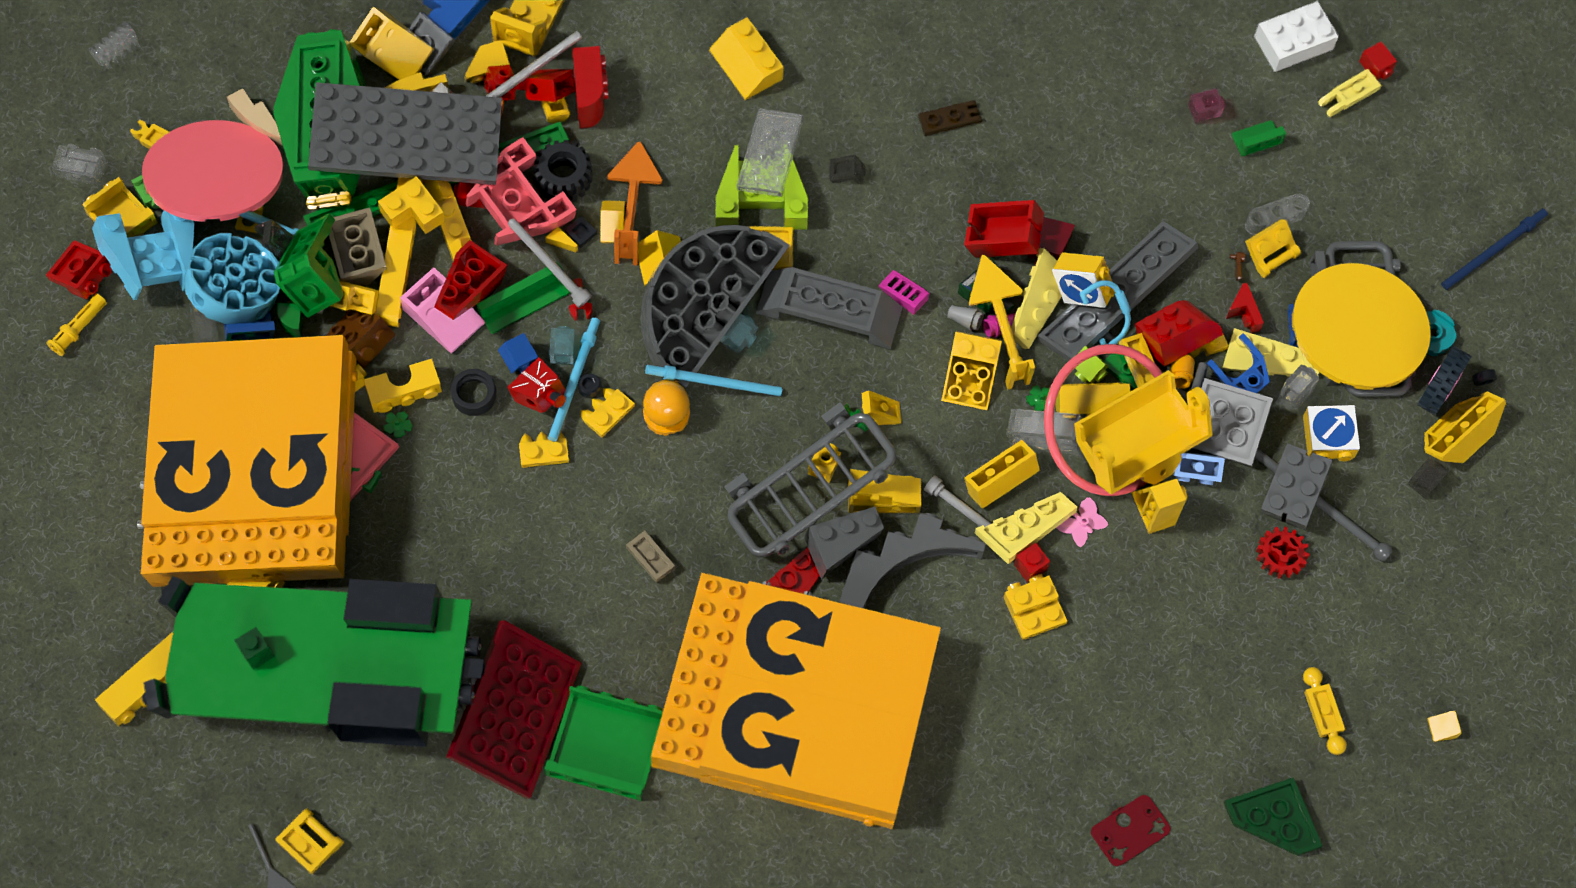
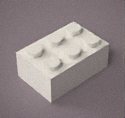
(1296, 36)

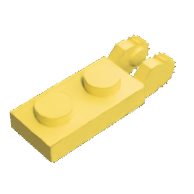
(1351, 92)

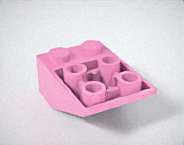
(420, 303)

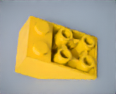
(390, 44)
(971, 370)

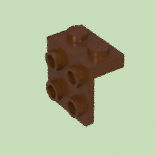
(364, 334)

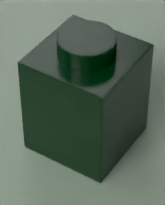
(254, 648)

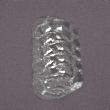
(114, 45)

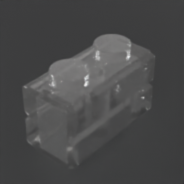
(79, 164)
(1298, 388)

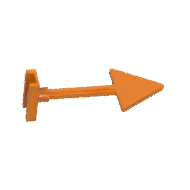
(633, 168)

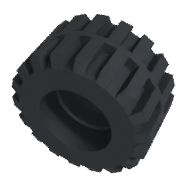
(559, 155)

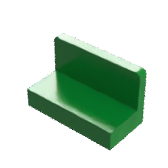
(1258, 137)

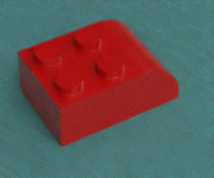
(590, 84)
(1177, 331)

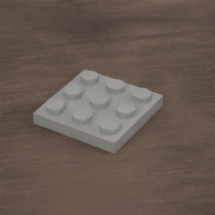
(1236, 422)

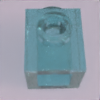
(740, 334)
(562, 345)

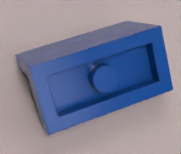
(250, 331)

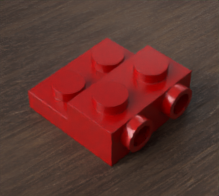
(80, 269)

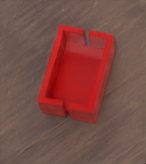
(1004, 228)

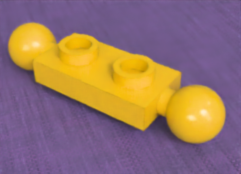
(1324, 710)

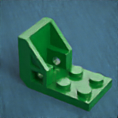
(307, 271)

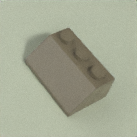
(357, 247)

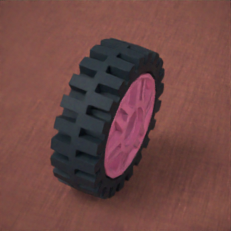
(1444, 380)

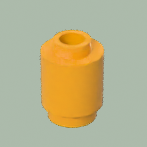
(1183, 370)

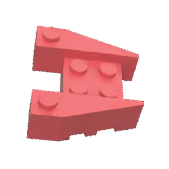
(517, 199)

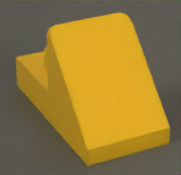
(881, 408)

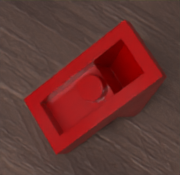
(1245, 304)

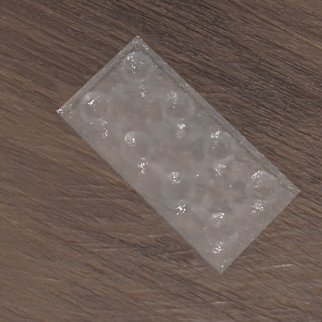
(770, 152)

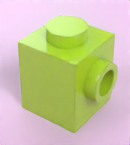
(1091, 369)

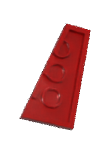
(797, 575)

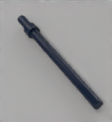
(1526, 225)

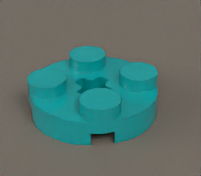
(1445, 332)

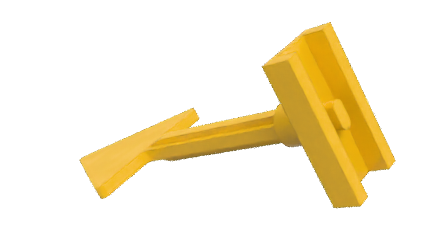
(993, 286)

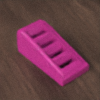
(911, 306)

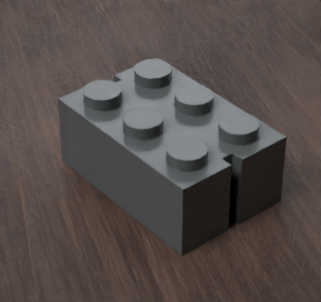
(1296, 486)

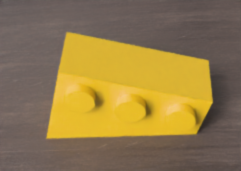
(893, 495)
(1160, 504)

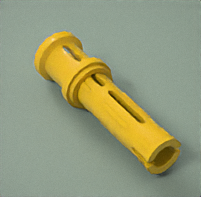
(70, 331)

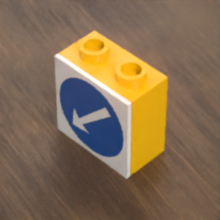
(1079, 271)
(1331, 431)

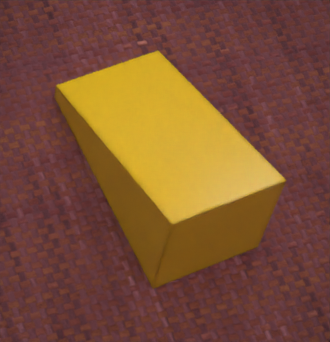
(560, 239)

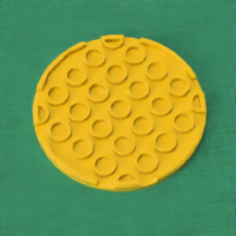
(1361, 326)

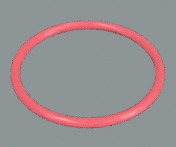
(1050, 405)

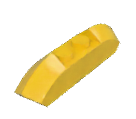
(454, 227)

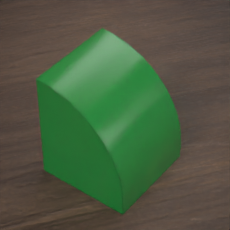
(291, 319)

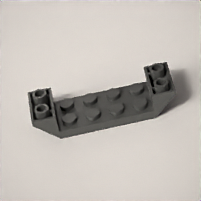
(831, 303)

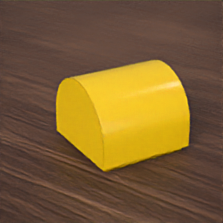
(556, 111)

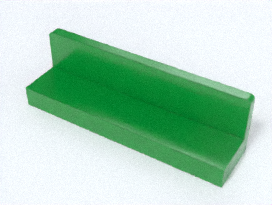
(521, 299)

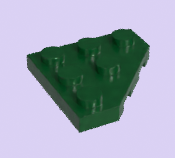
(1276, 816)

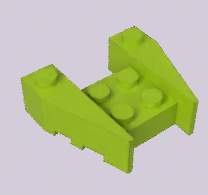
(730, 200)

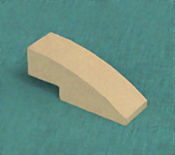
(254, 115)

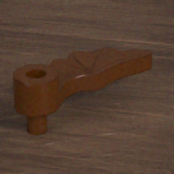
(1239, 257)

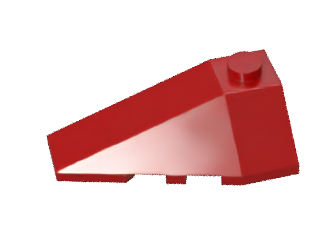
(469, 280)

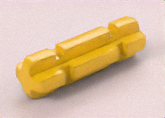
(329, 200)

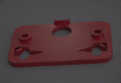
(1133, 836)

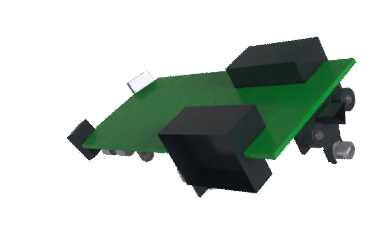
(354, 679)

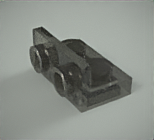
(274, 237)

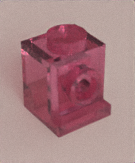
(1209, 99)

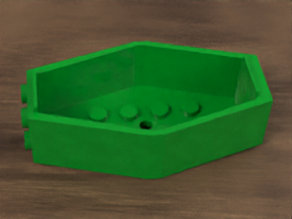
(296, 103)

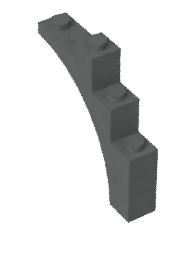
(898, 551)

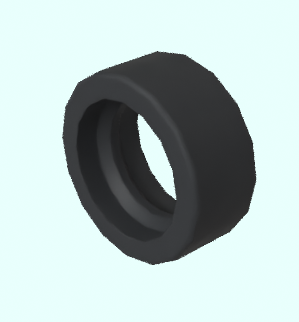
(473, 409)

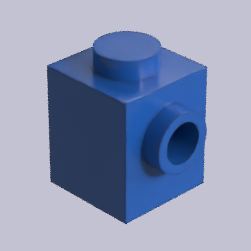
(518, 353)

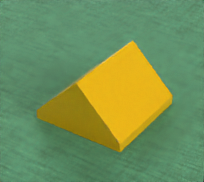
(653, 250)

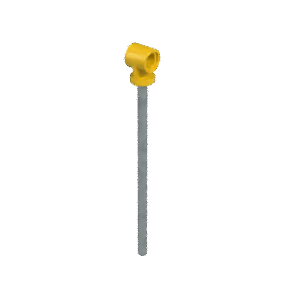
(537, 64)

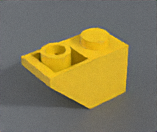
(487, 55)

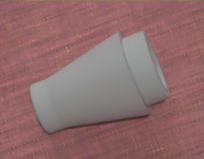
(967, 317)

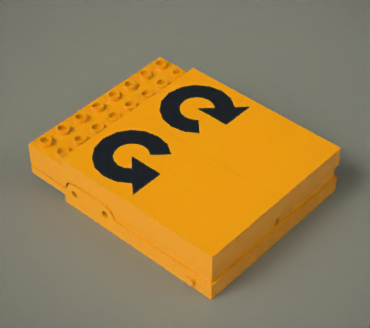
(248, 461)
(796, 699)

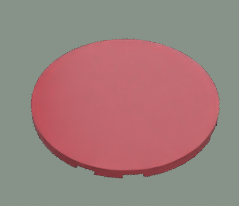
(212, 170)

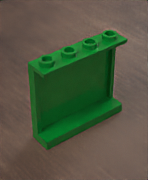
(605, 743)

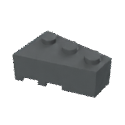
(840, 538)

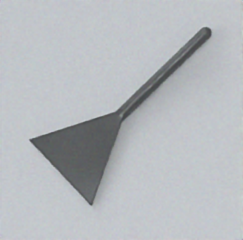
(275, 880)

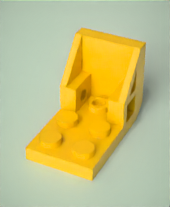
(525, 24)

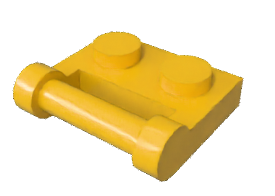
(1268, 242)
(303, 847)

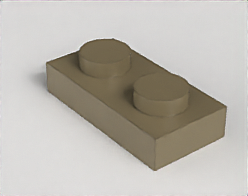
(650, 556)

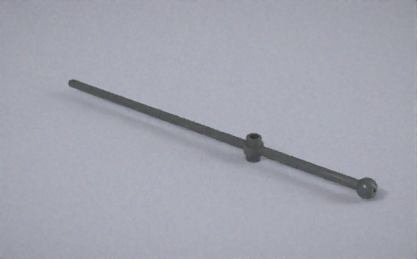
(1381, 550)

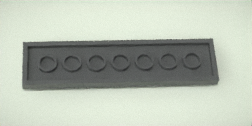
(1136, 275)

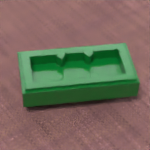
(1119, 368)

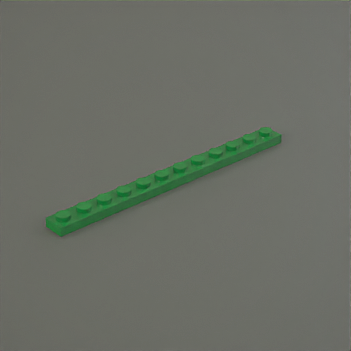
(535, 139)

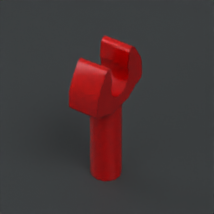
(587, 306)

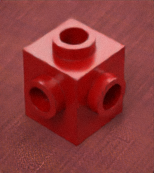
(497, 76)

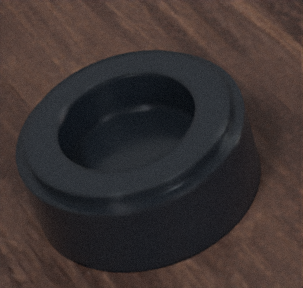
(1484, 377)
(589, 385)

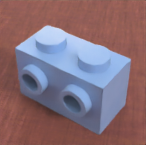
(1200, 466)

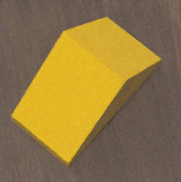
(611, 218)

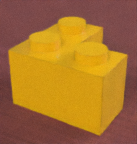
(412, 201)

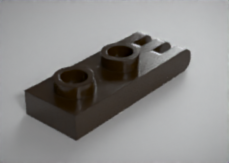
(949, 117)

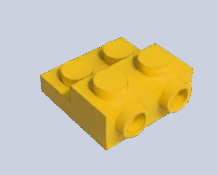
(1034, 606)

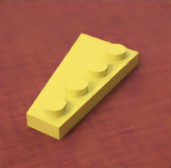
(1038, 302)
(1278, 357)
(1026, 527)

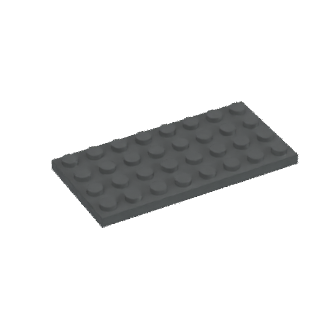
(405, 133)

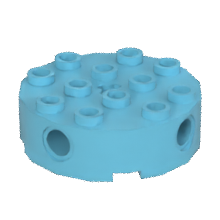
(231, 279)

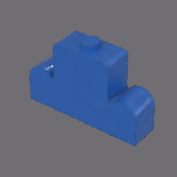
(454, 14)

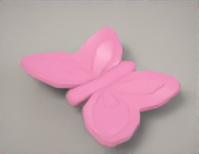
(1084, 522)

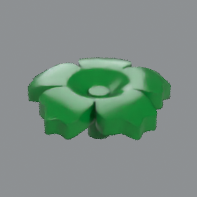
(1038, 398)
(398, 424)

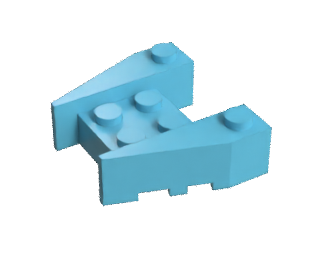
(146, 258)

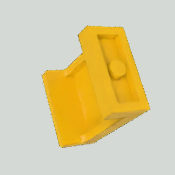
(118, 199)

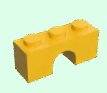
(385, 395)

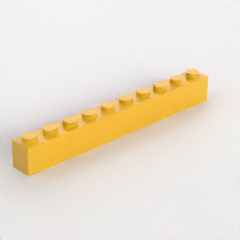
(126, 693)

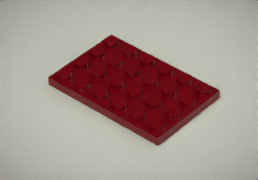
(514, 710)

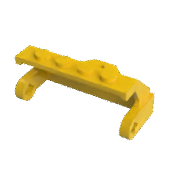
(1143, 433)

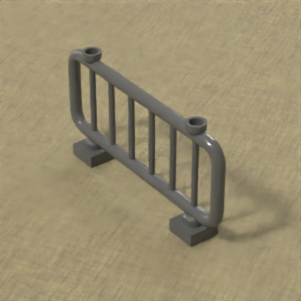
(1391, 265)
(744, 491)

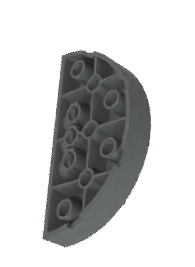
(702, 292)

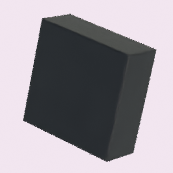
(580, 232)

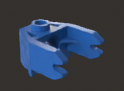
(1257, 370)

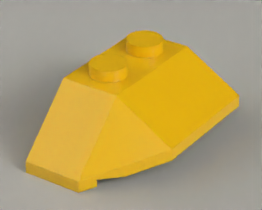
(1464, 428)

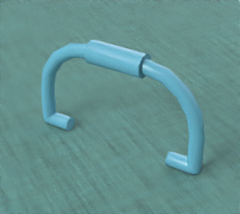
(1122, 301)

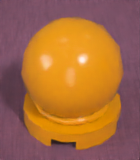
(666, 407)

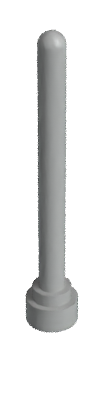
(579, 295)
(936, 488)

